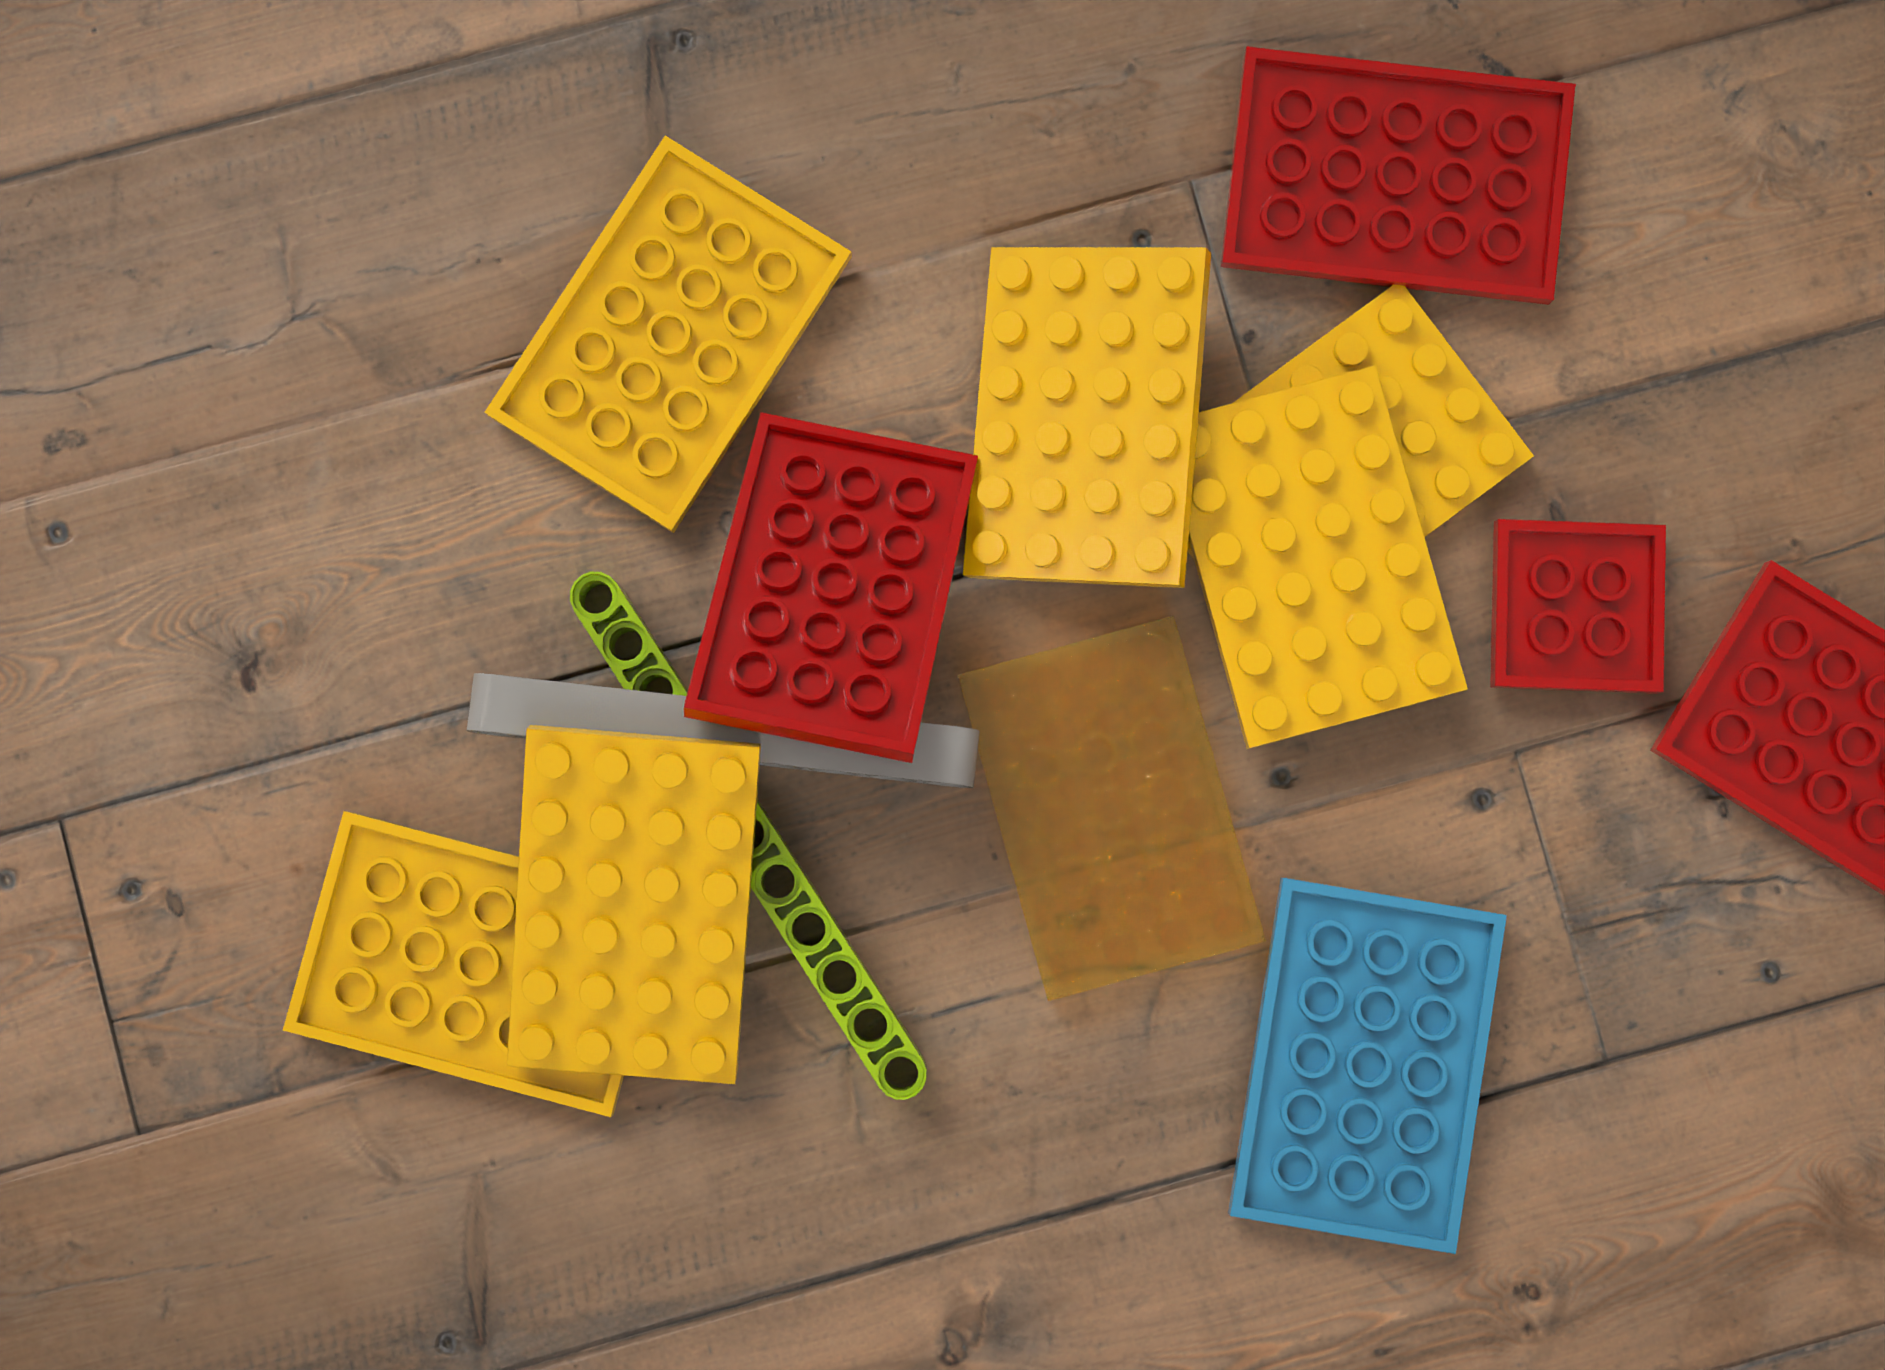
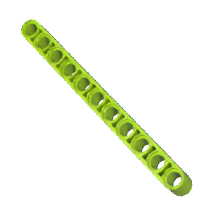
(773, 851)

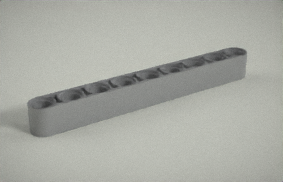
(510, 704)

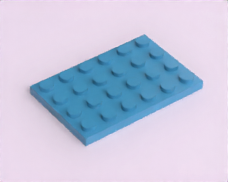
(1367, 1065)

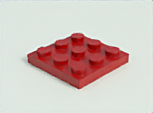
(1578, 606)

